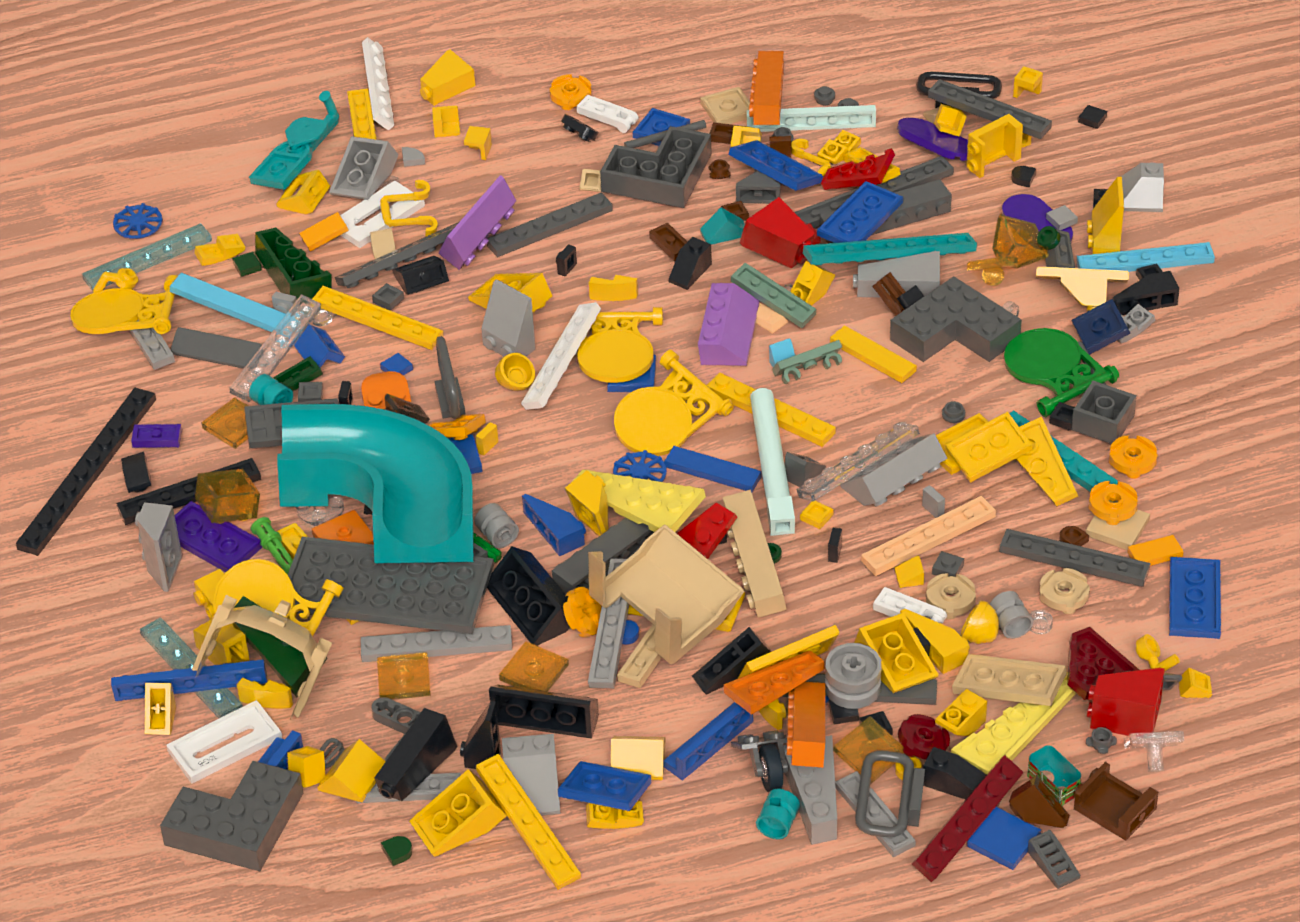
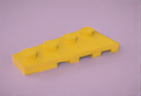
(1045, 463)

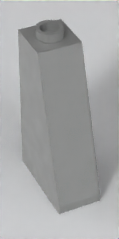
(908, 271)

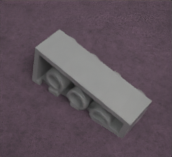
(816, 795)

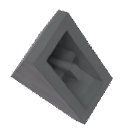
(757, 189)
(801, 468)

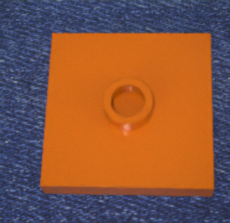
(346, 528)

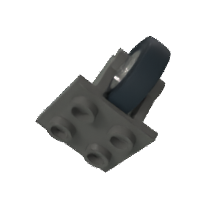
(770, 760)

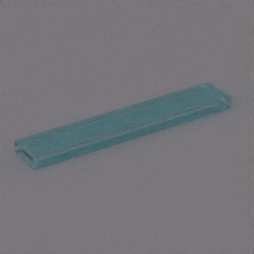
(152, 254)
(180, 656)

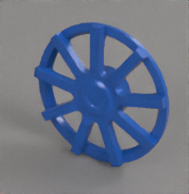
(138, 221)
(641, 470)

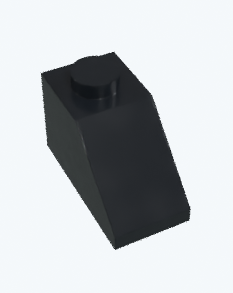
(691, 263)

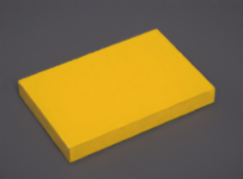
(955, 432)
(989, 447)

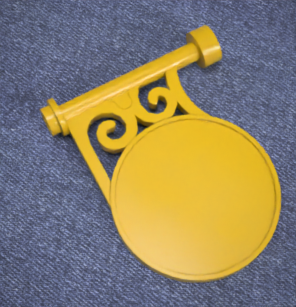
(120, 309)
(618, 352)
(661, 418)
(268, 586)

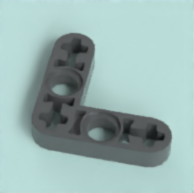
(397, 711)

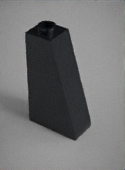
(416, 755)

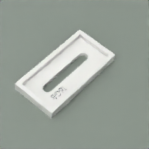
(400, 210)
(247, 717)

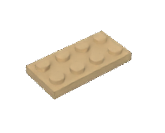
(1010, 679)

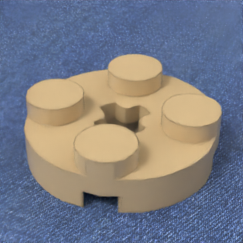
(1064, 601)
(956, 605)

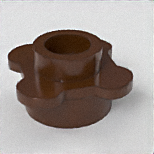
(719, 169)

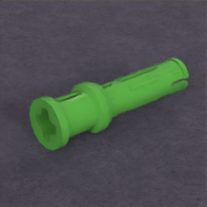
(272, 542)

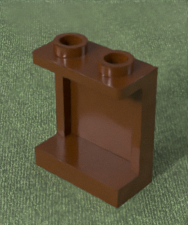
(1113, 802)

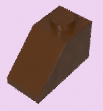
(1038, 805)

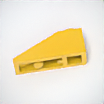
(947, 647)

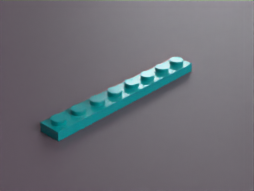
(888, 248)

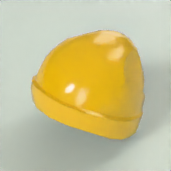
(515, 372)
(981, 624)

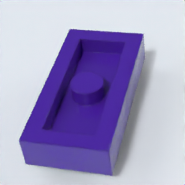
(156, 435)

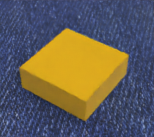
(487, 438)
(816, 514)

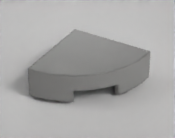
(412, 157)

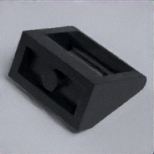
(421, 274)

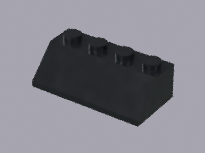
(529, 596)
(545, 711)

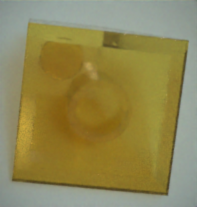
(1018, 240)

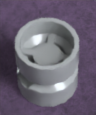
(496, 525)
(1012, 615)

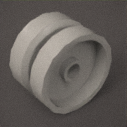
(853, 675)

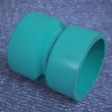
(268, 390)
(778, 814)

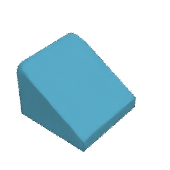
(780, 351)

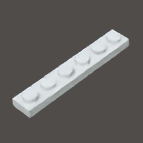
(378, 83)
(561, 356)

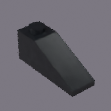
(1150, 292)
(730, 661)
(482, 739)
(951, 774)

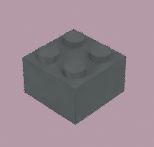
(1103, 412)

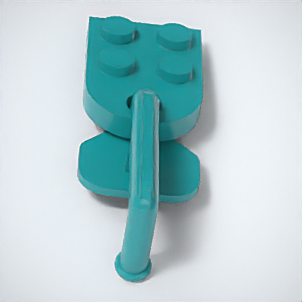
(293, 155)

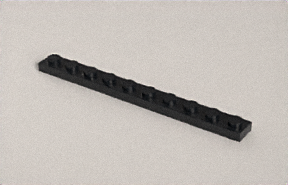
(85, 472)

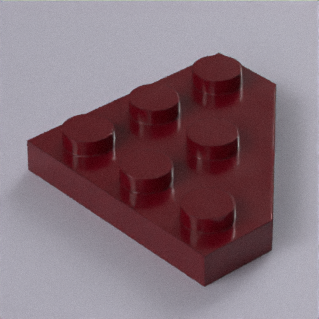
(1090, 657)

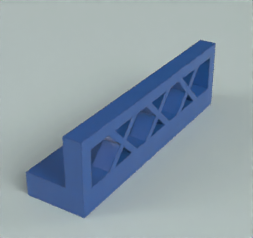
(708, 741)

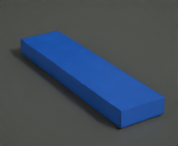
(713, 469)

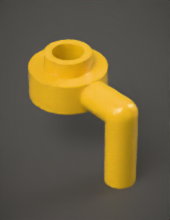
(123, 278)
(1148, 649)

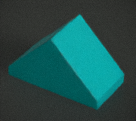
(722, 227)

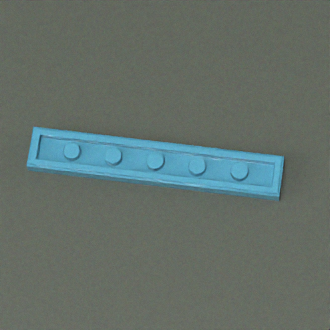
(1164, 256)
(226, 302)

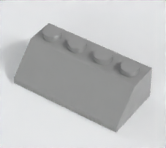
(896, 470)

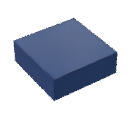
(397, 363)

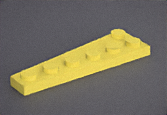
(1010, 731)

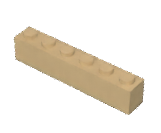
(754, 556)

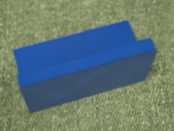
(318, 345)
(277, 752)

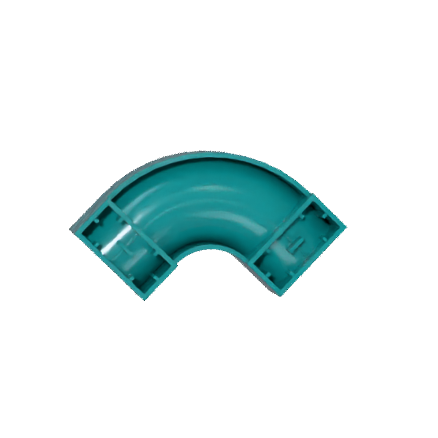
(390, 463)

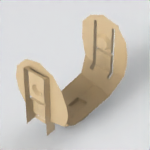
(277, 626)

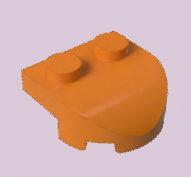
(379, 384)

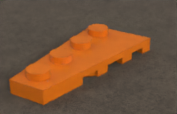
(772, 682)

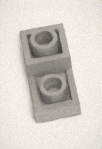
(1137, 321)

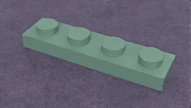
(773, 295)

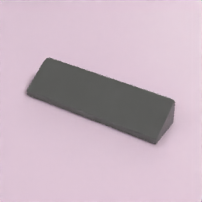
(213, 347)

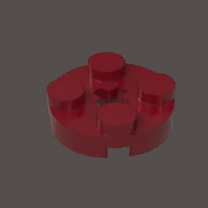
(914, 744)

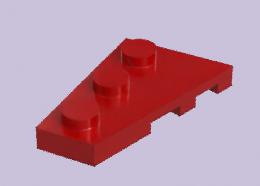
(853, 175)
(708, 529)

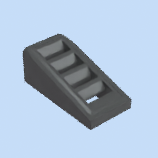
(1046, 844)

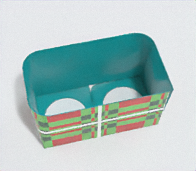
(1051, 760)

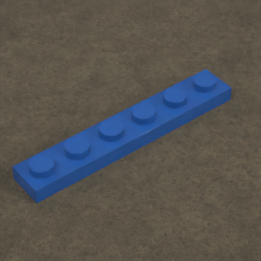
(184, 680)

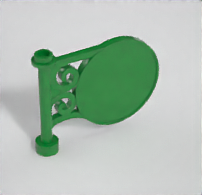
(1050, 359)

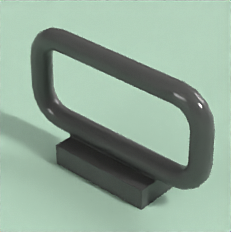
(448, 388)
(910, 794)

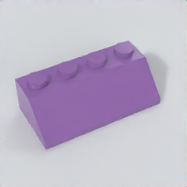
(478, 224)
(727, 326)

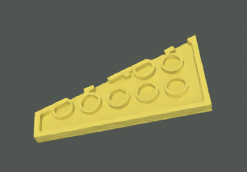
(650, 500)

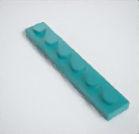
(1078, 467)

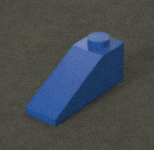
(554, 524)

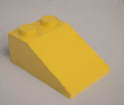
(1107, 221)
(530, 284)
(901, 653)
(458, 815)

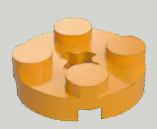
(577, 87)
(1129, 465)
(1109, 511)
(577, 602)

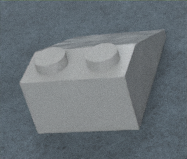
(363, 168)
(508, 321)
(534, 767)

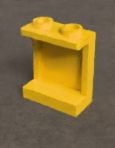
(993, 142)

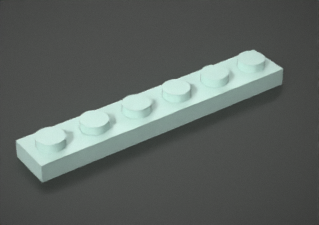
(822, 118)

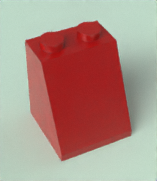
(777, 234)
(1126, 701)

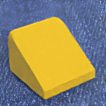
(910, 573)
(1195, 684)

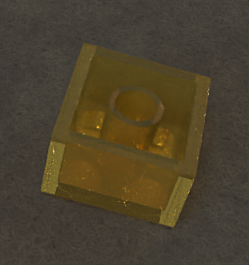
(227, 496)

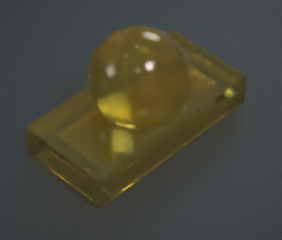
(992, 268)

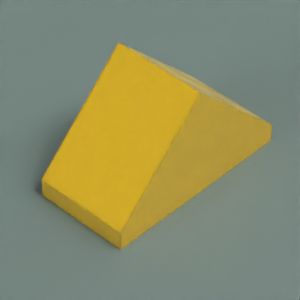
(159, 708)

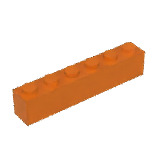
(767, 88)
(806, 725)

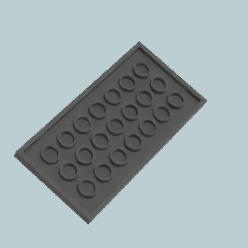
(402, 594)

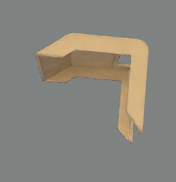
(670, 588)

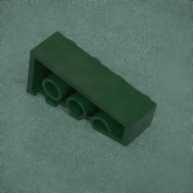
(288, 265)
(281, 657)

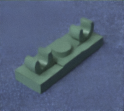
(808, 360)

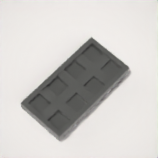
(265, 422)

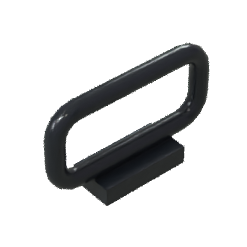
(960, 77)

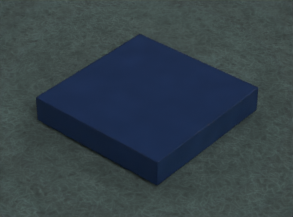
(1100, 326)

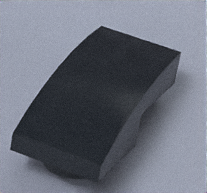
(136, 472)

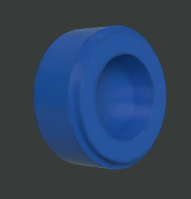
(631, 632)

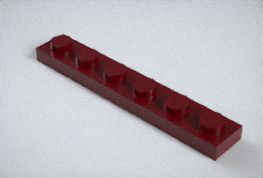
(967, 818)

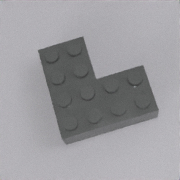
(660, 176)
(953, 314)
(235, 828)

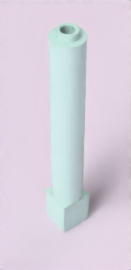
(778, 499)

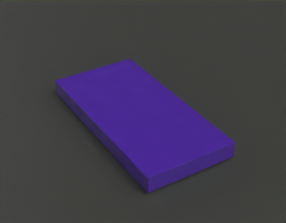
(215, 543)

